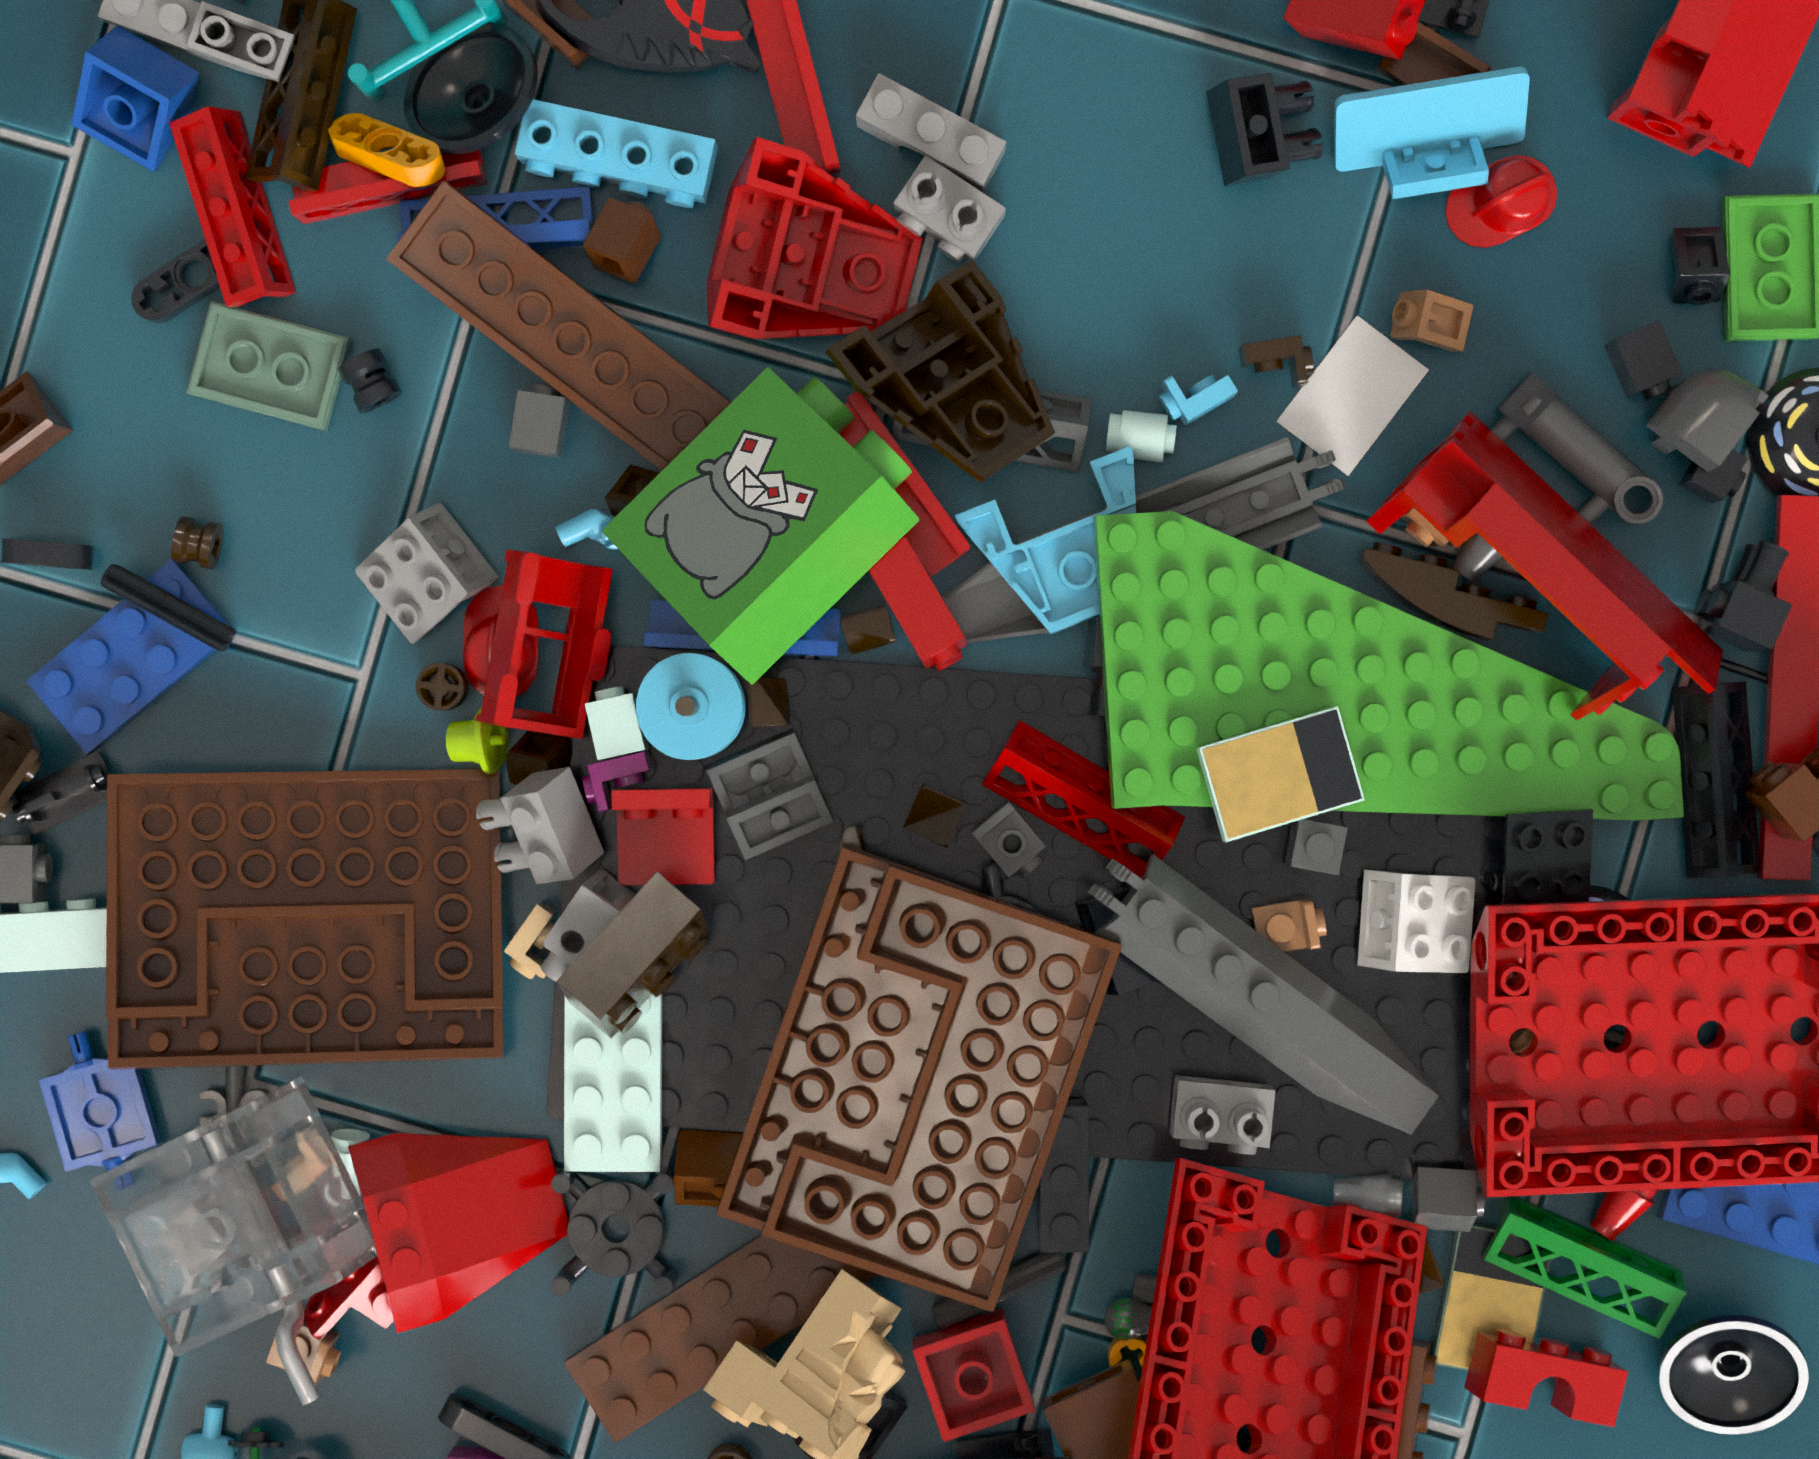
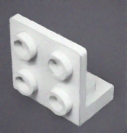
(1416, 922)

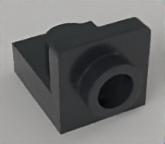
(1699, 265)

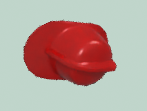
(1513, 202)
(478, 640)

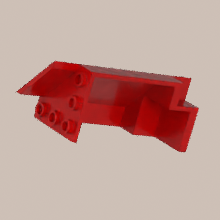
(1717, 74)
(1486, 489)

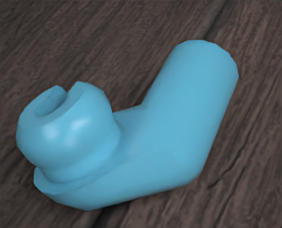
(586, 525)
(20, 1173)

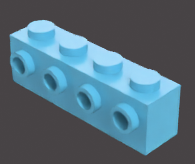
(616, 152)

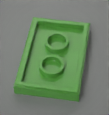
(1771, 267)

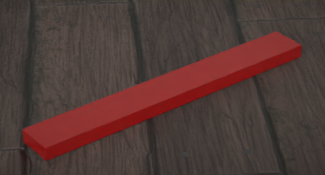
(1793, 673)

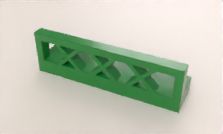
(1591, 1250)

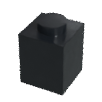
(1644, 361)

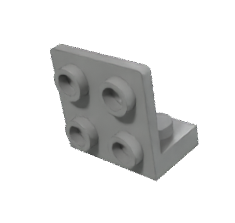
(425, 571)

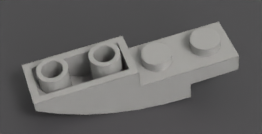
(205, 33)

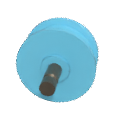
(690, 706)

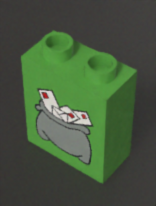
(766, 520)

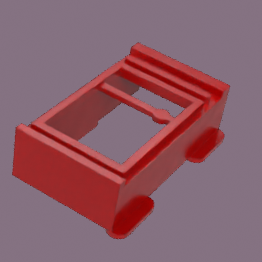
(584, 648)

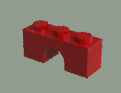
(1509, 1368)

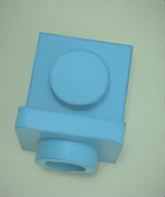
(1205, 397)

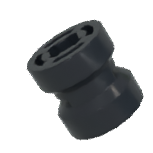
(370, 380)

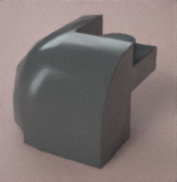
(1706, 416)

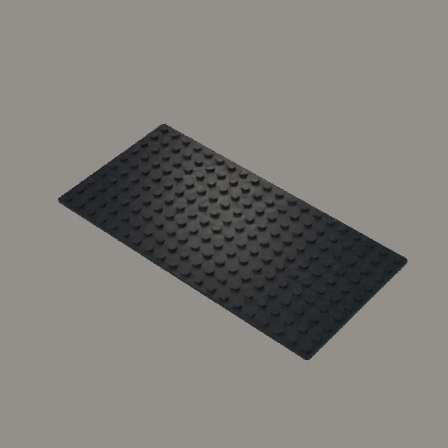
(871, 746)

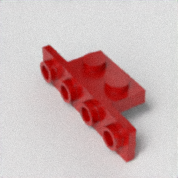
(361, 1290)

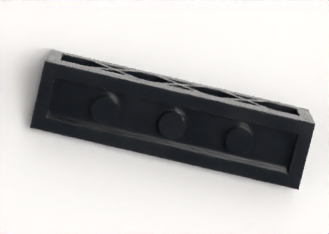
(1711, 780)

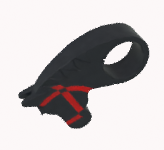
(662, 34)

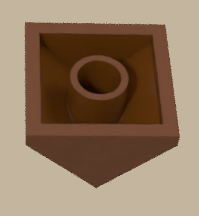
(27, 425)

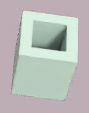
(615, 724)

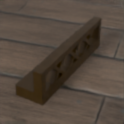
(308, 94)

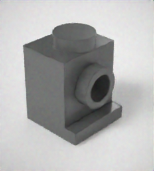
(996, 828)

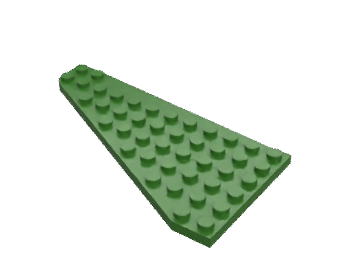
(1233, 639)

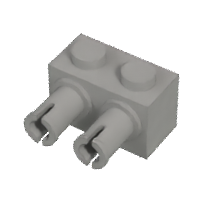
(948, 211)
(550, 827)
(1221, 1113)

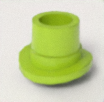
(477, 743)

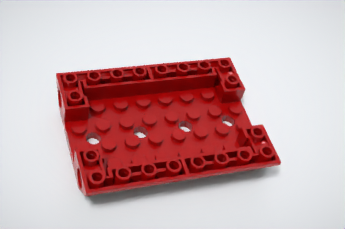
(1660, 1102)
(1332, 1315)

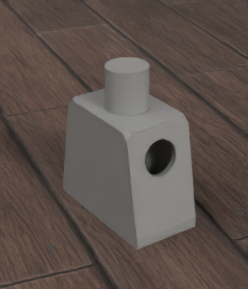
(588, 914)

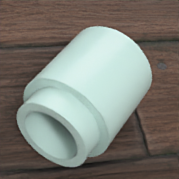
(1143, 431)

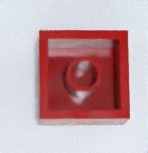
(973, 1375)

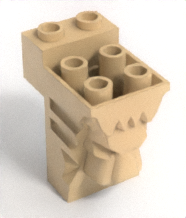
(825, 1380)

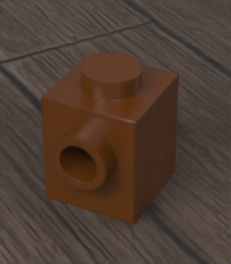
(622, 239)

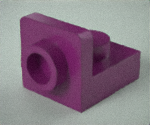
(624, 772)

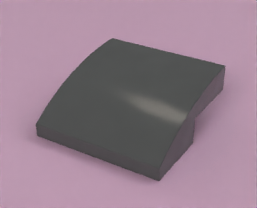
(769, 794)

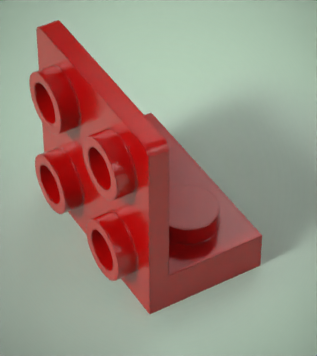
(665, 834)

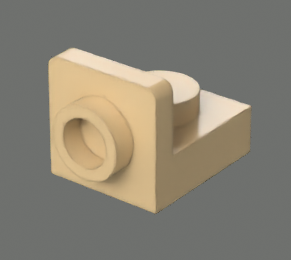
(531, 934)

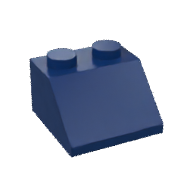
(132, 95)

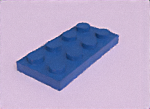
(122, 664)
(1765, 1216)

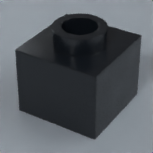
(1717, 483)

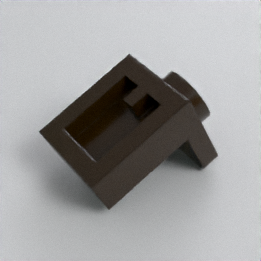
(1269, 354)

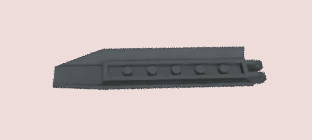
(1246, 497)
(1262, 996)

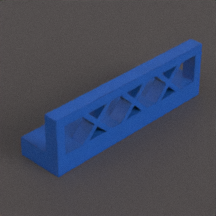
(539, 234)
(671, 631)

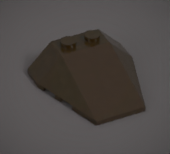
(951, 375)

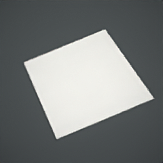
(1352, 395)

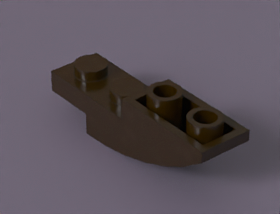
(1430, 591)

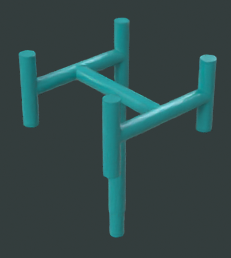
(425, 45)

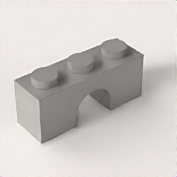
(923, 126)

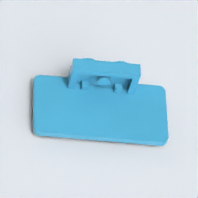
(1432, 130)

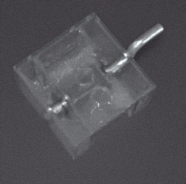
(243, 1191)

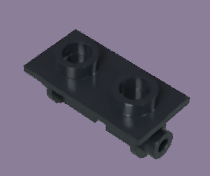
(62, 794)

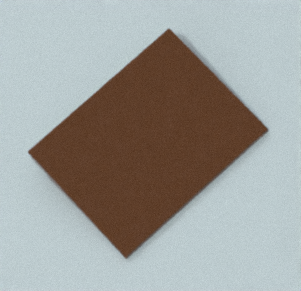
(302, 918)
(918, 1079)

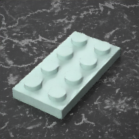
(613, 1094)

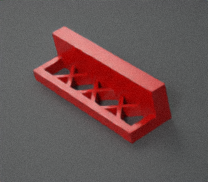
(793, 80)
(354, 189)
(230, 207)
(935, 535)
(1086, 789)

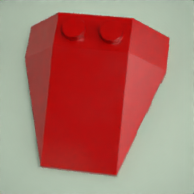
(804, 253)
(454, 1215)

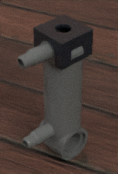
(1578, 449)

